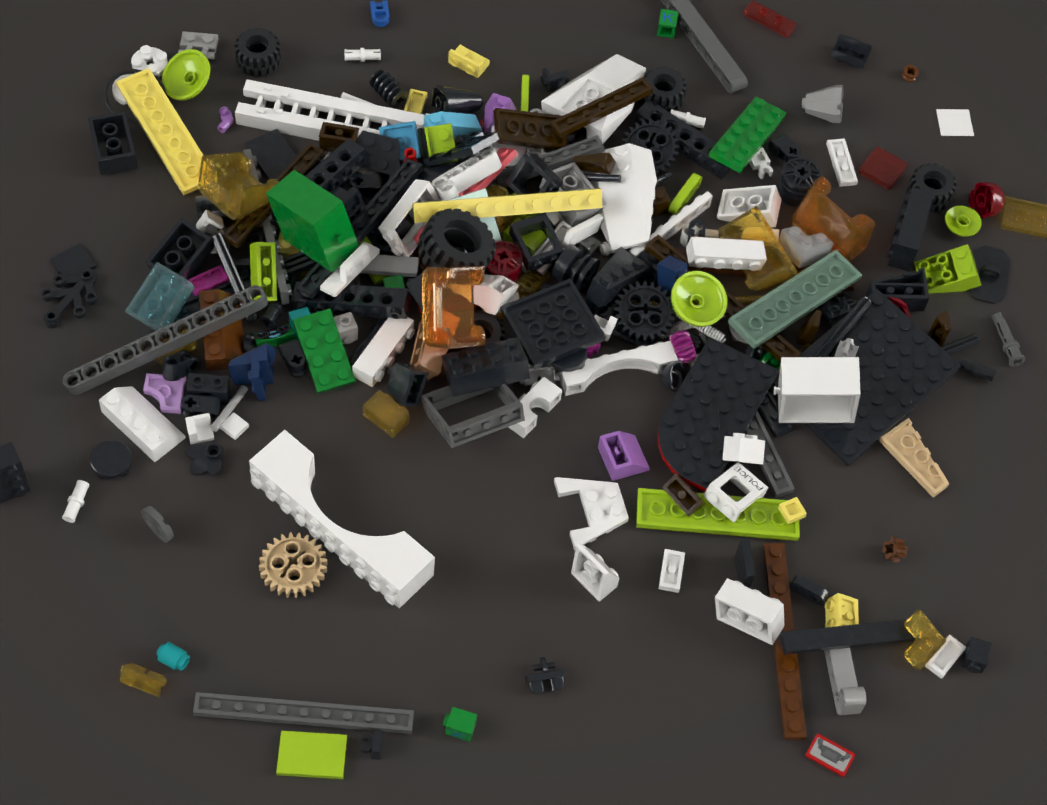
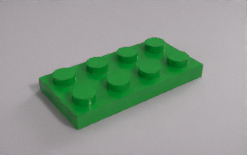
(323, 351)

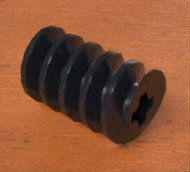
(388, 88)

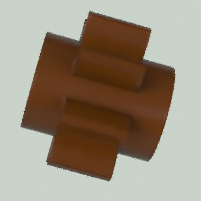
(895, 549)

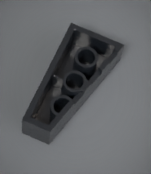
(615, 275)

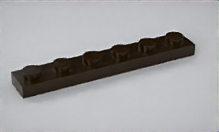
(601, 107)

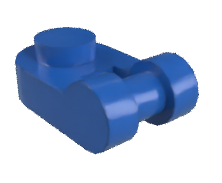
(379, 13)

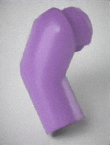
(227, 119)

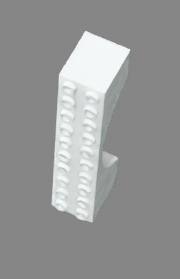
(389, 563)

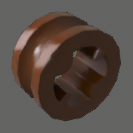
(910, 68)

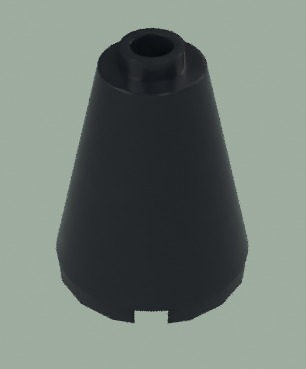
(455, 100)

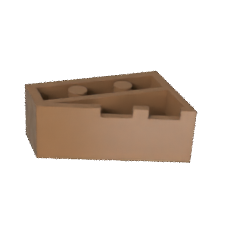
(427, 357)

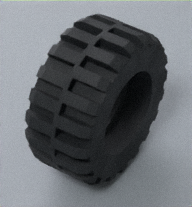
(464, 230)

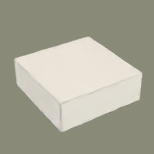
(234, 426)

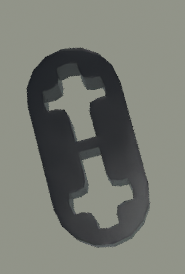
(809, 590)

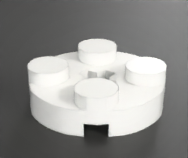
(150, 54)

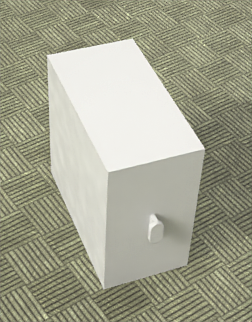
(818, 389)

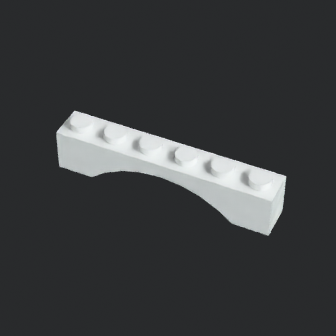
(648, 358)

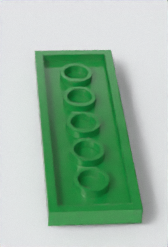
(747, 134)

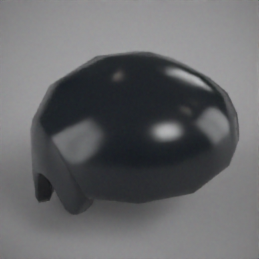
(674, 375)

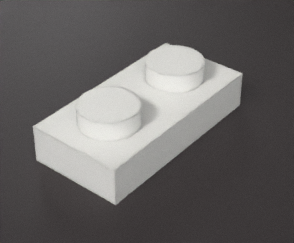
(671, 570)

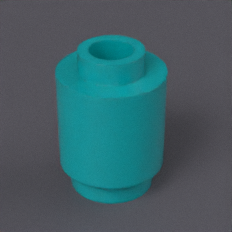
(173, 656)

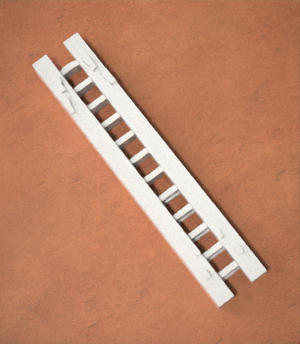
(309, 126)

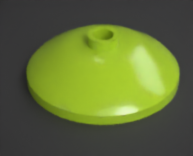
(186, 74)
(706, 292)

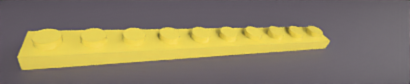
(513, 204)

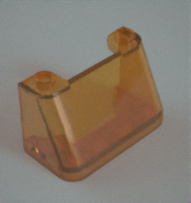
(822, 215)
(450, 306)

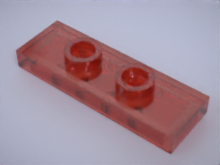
(770, 18)

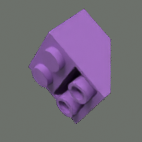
(622, 455)

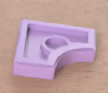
(166, 392)

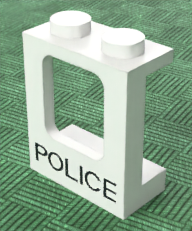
(744, 481)

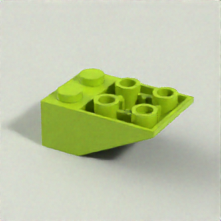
(950, 271)

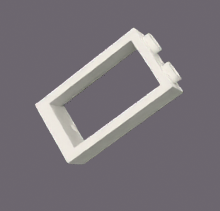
(405, 247)

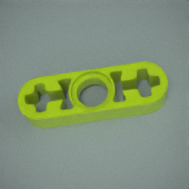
(685, 194)

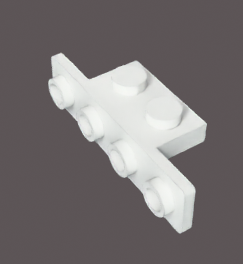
(349, 269)

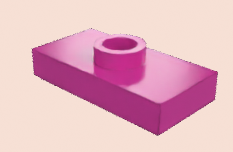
(209, 279)

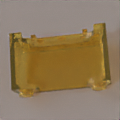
(230, 187)
(778, 266)

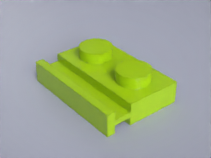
(440, 138)

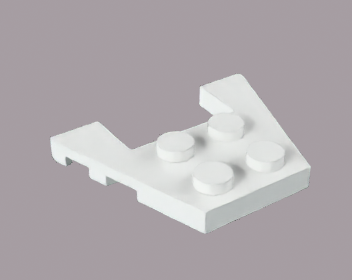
(601, 505)

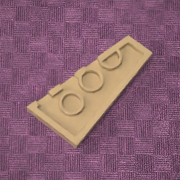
(914, 457)

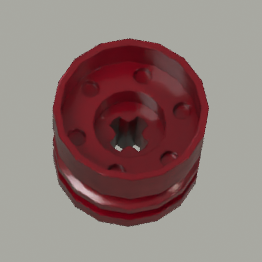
(506, 261)

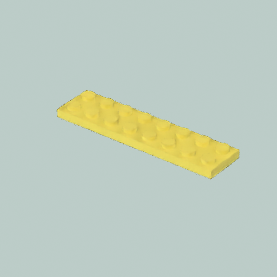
(163, 128)

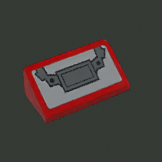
(830, 755)

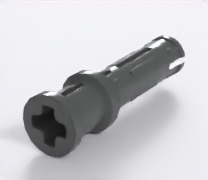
(1010, 346)

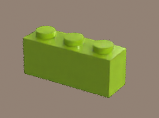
(264, 268)

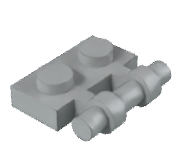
(202, 42)

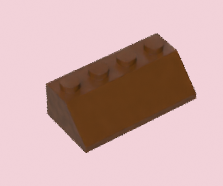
(224, 343)

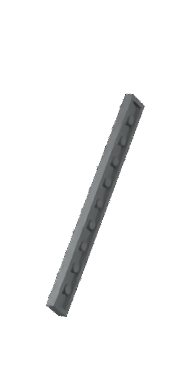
(269, 233)
(772, 465)
(303, 713)

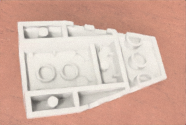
(630, 201)

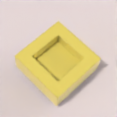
(792, 510)

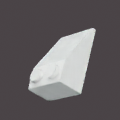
(740, 200)
(593, 572)

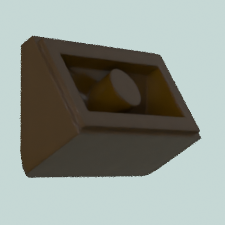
(940, 328)
(683, 495)

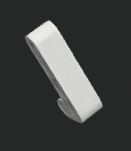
(466, 174)

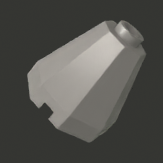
(825, 103)

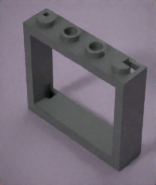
(477, 426)

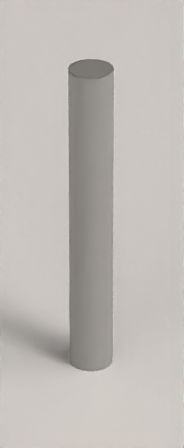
(229, 408)

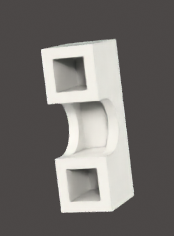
(542, 395)

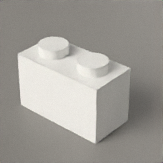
(743, 449)

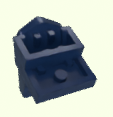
(255, 369)

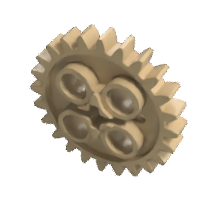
(279, 554)

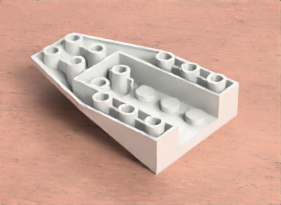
(593, 85)

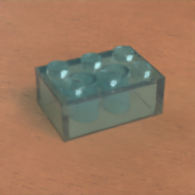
(160, 298)

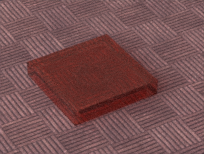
(883, 167)

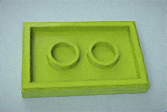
(312, 755)

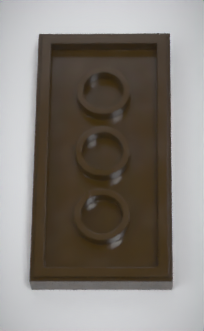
(526, 129)

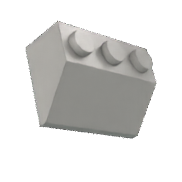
(574, 180)

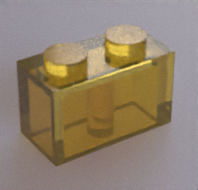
(386, 413)

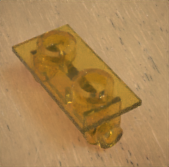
(135, 676)

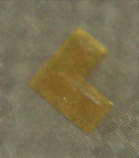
(927, 640)

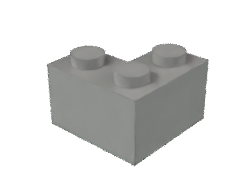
(804, 249)

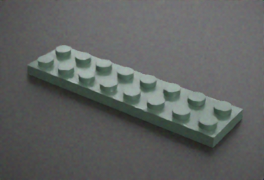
(794, 299)

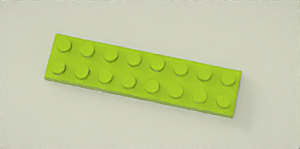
(758, 520)

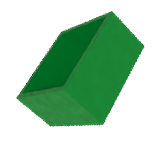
(313, 220)

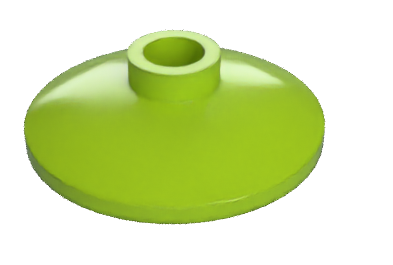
(963, 221)

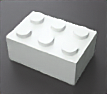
(750, 611)

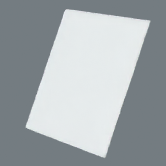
(955, 122)

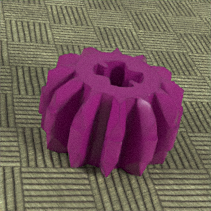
(683, 346)

